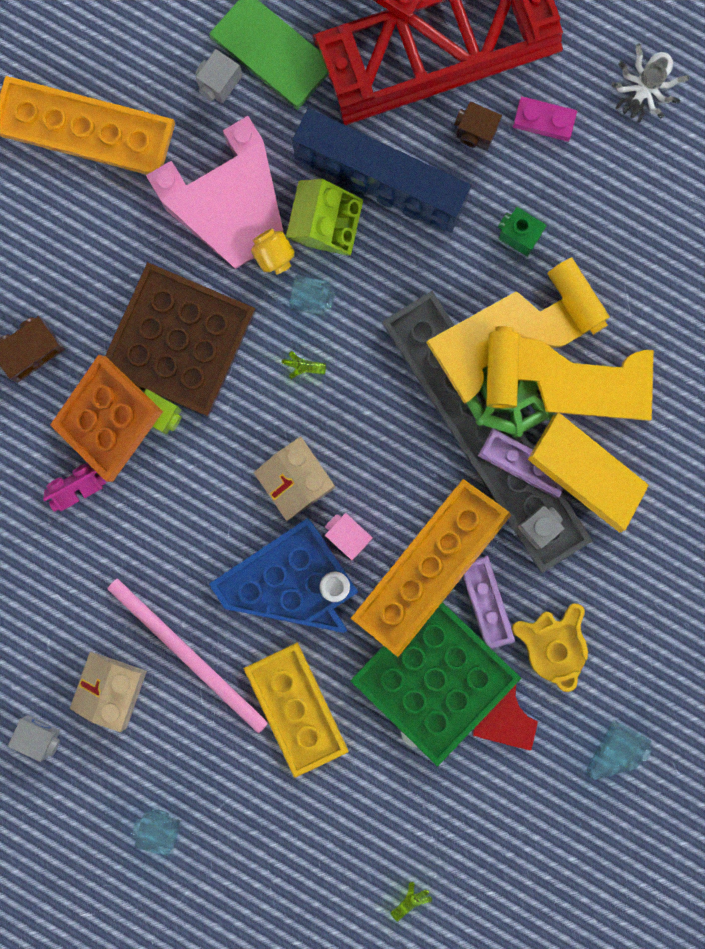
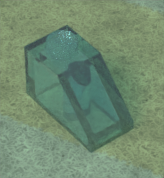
(618, 752)

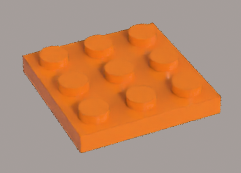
(106, 418)

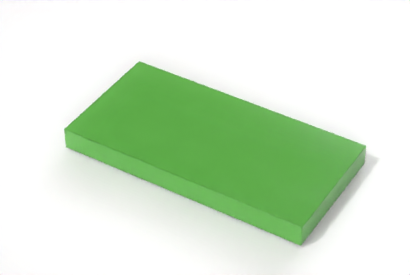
(271, 50)

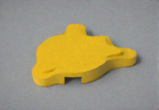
(555, 647)

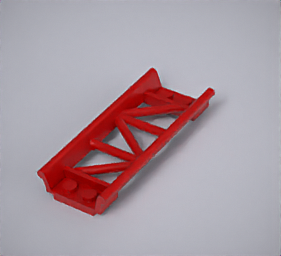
(353, 84)

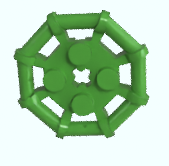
(516, 426)

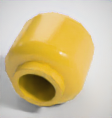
(272, 251)

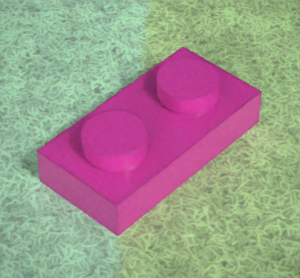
(544, 119)

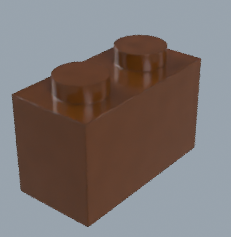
(28, 348)

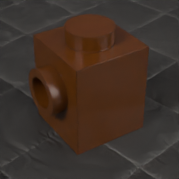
(477, 126)

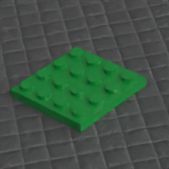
(437, 684)

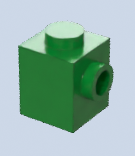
(520, 231)

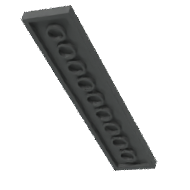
(410, 331)

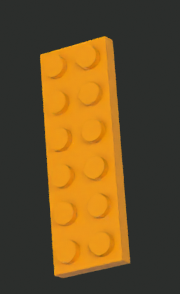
(83, 126)
(430, 567)

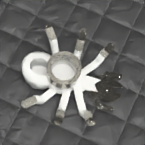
(648, 82)

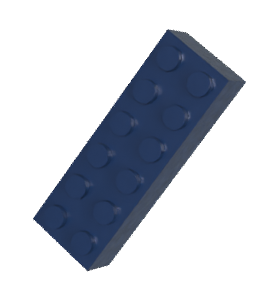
(380, 171)

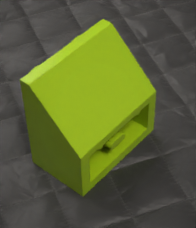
(324, 217)

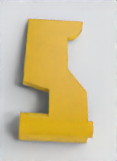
(464, 347)
(565, 385)

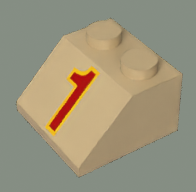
(294, 479)
(107, 692)

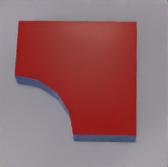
(508, 724)

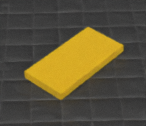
(588, 472)
(296, 710)

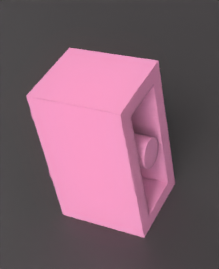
(347, 535)

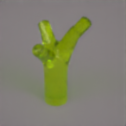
(303, 366)
(410, 902)

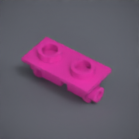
(63, 491)

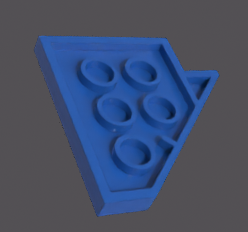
(285, 581)

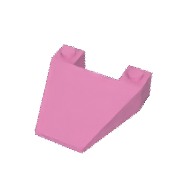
(229, 202)

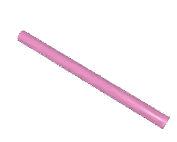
(187, 655)

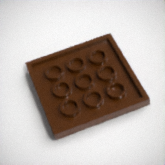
(179, 338)

